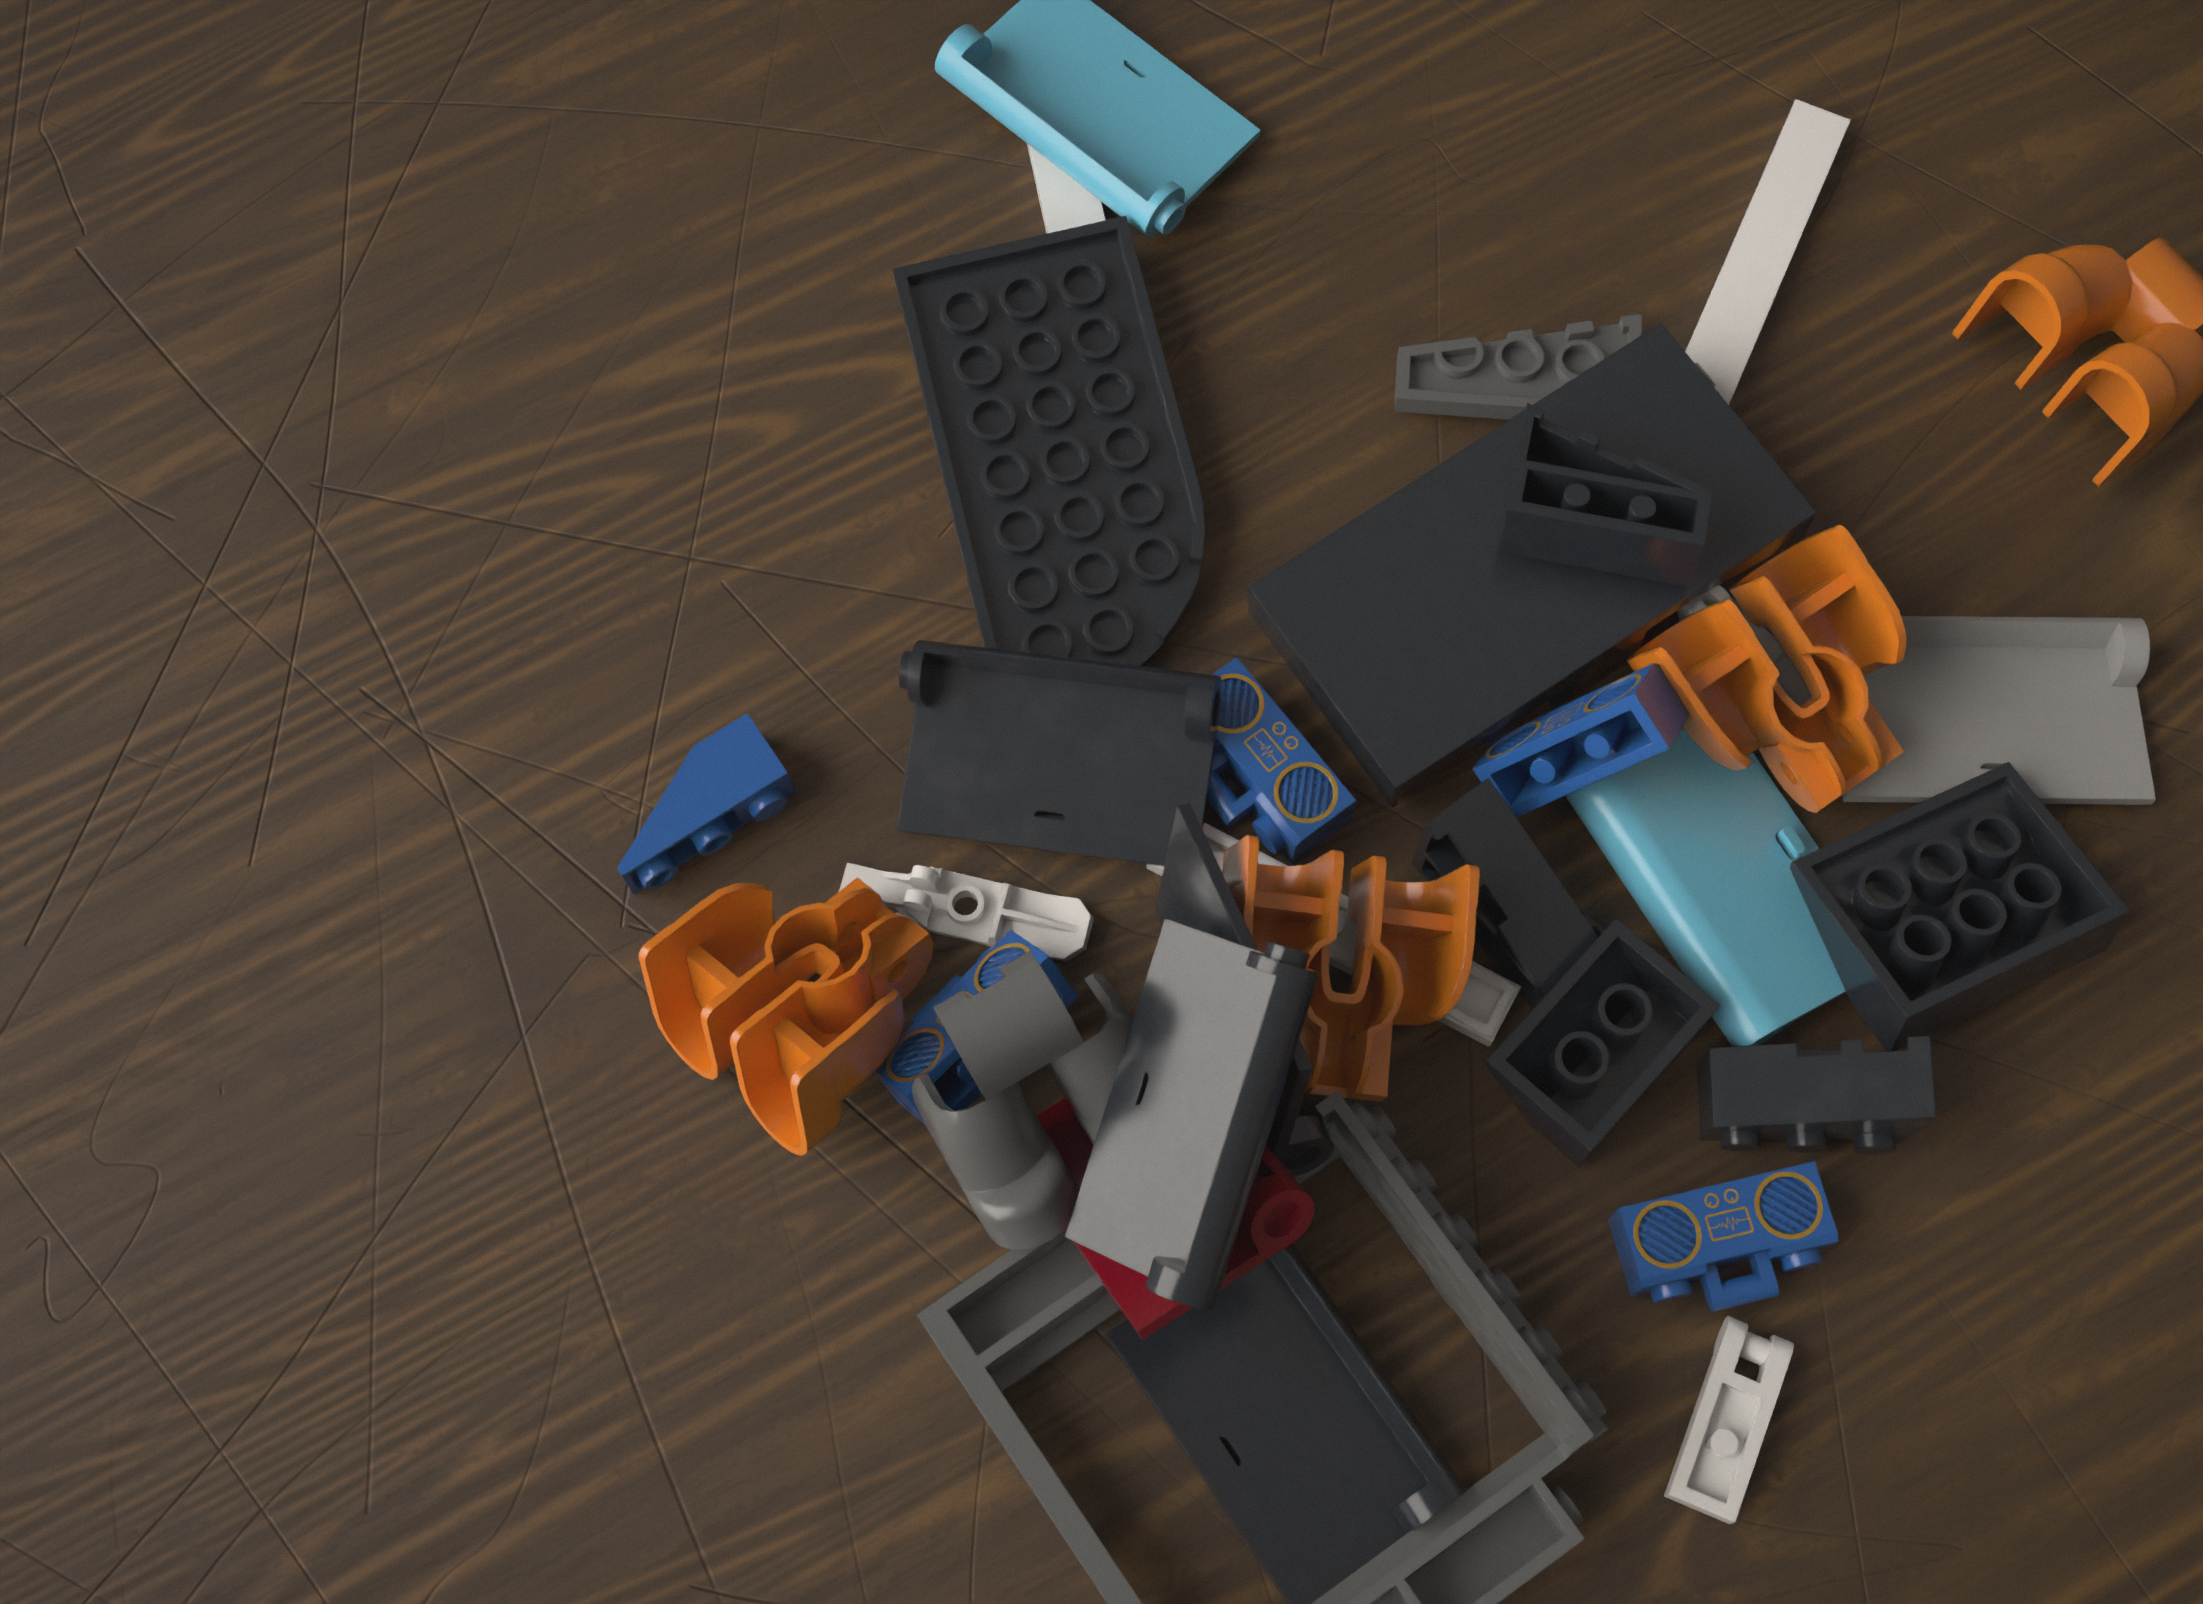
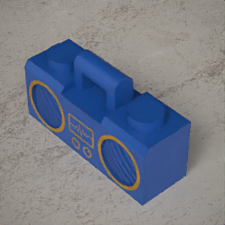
(1584, 740)
(1282, 777)
(928, 1045)
(1692, 1233)

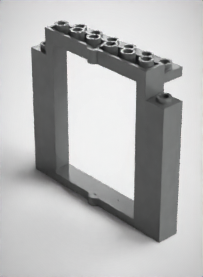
(1471, 1551)

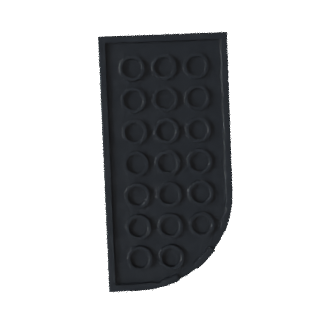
(1058, 442)

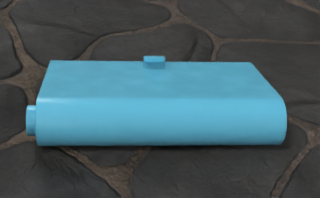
(1099, 106)
(1714, 878)

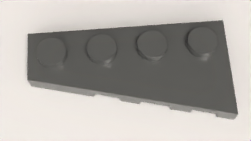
(1504, 374)

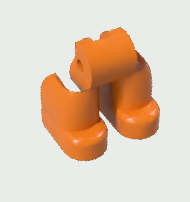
(2091, 290)
(1834, 629)
(1407, 958)
(737, 992)

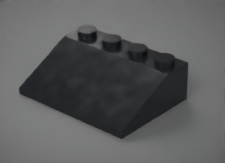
(1955, 906)

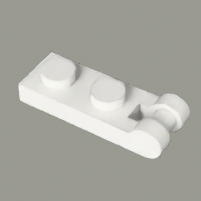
(1729, 1422)

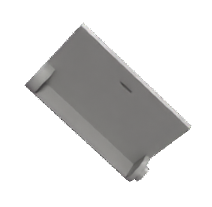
(2018, 691)

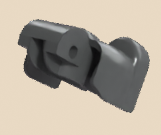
(999, 1145)

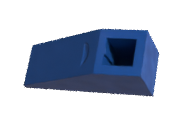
(713, 794)

